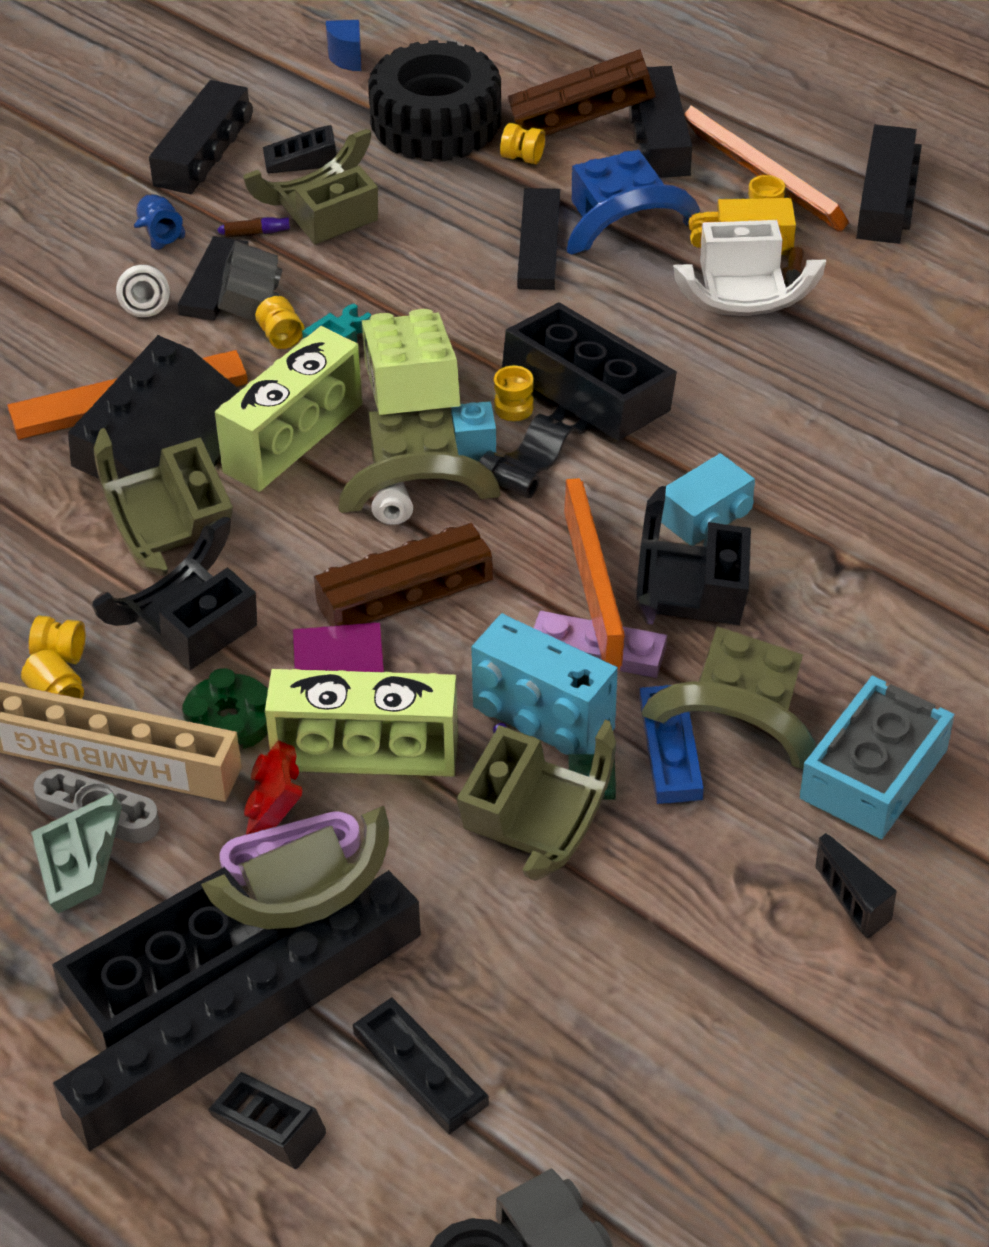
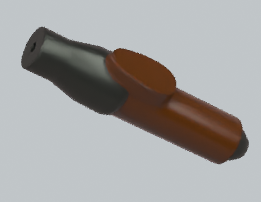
(794, 266)

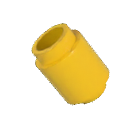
(50, 673)

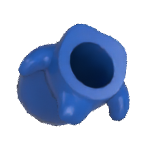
(160, 219)

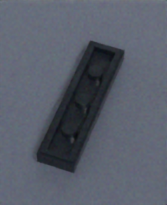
(538, 239)

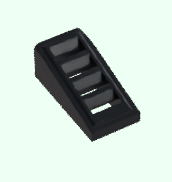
(301, 151)
(857, 887)
(291, 1139)

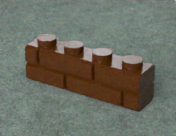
(584, 94)
(404, 577)

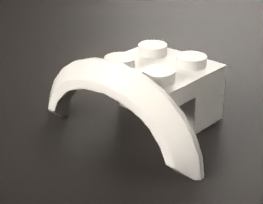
(744, 270)

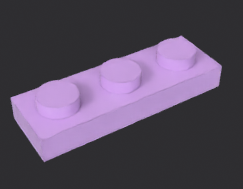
(641, 652)

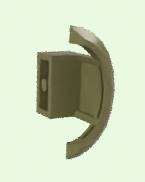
(329, 199)
(413, 448)
(164, 503)
(744, 682)
(533, 802)
(303, 878)

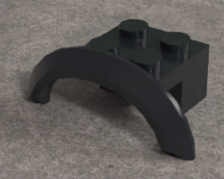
(690, 579)
(189, 607)

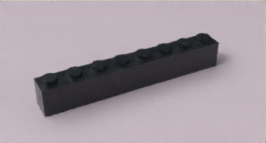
(235, 1012)

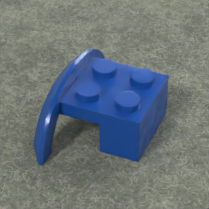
(618, 187)

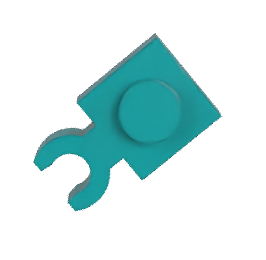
(346, 325)

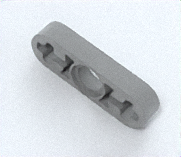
(84, 790)

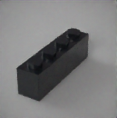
(662, 127)
(200, 137)
(889, 184)

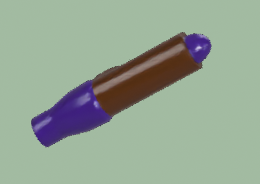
(255, 226)

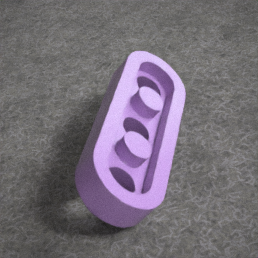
(254, 844)

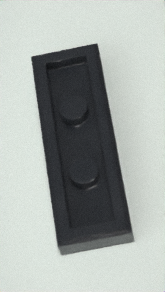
(204, 288)
(420, 1065)

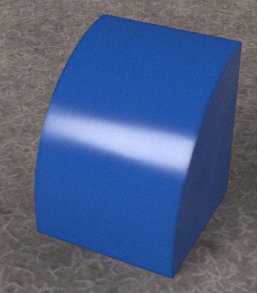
(344, 44)

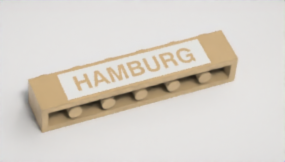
(118, 742)

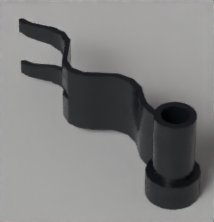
(537, 453)

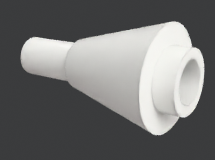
(392, 504)

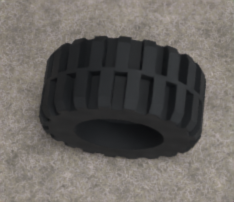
(435, 100)

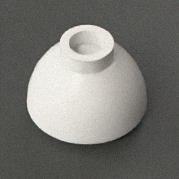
(143, 291)

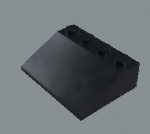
(153, 405)

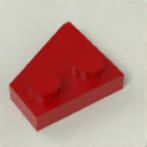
(273, 789)

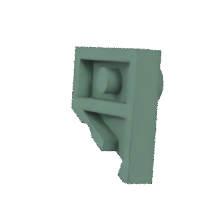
(77, 852)

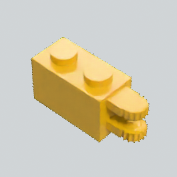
(749, 210)

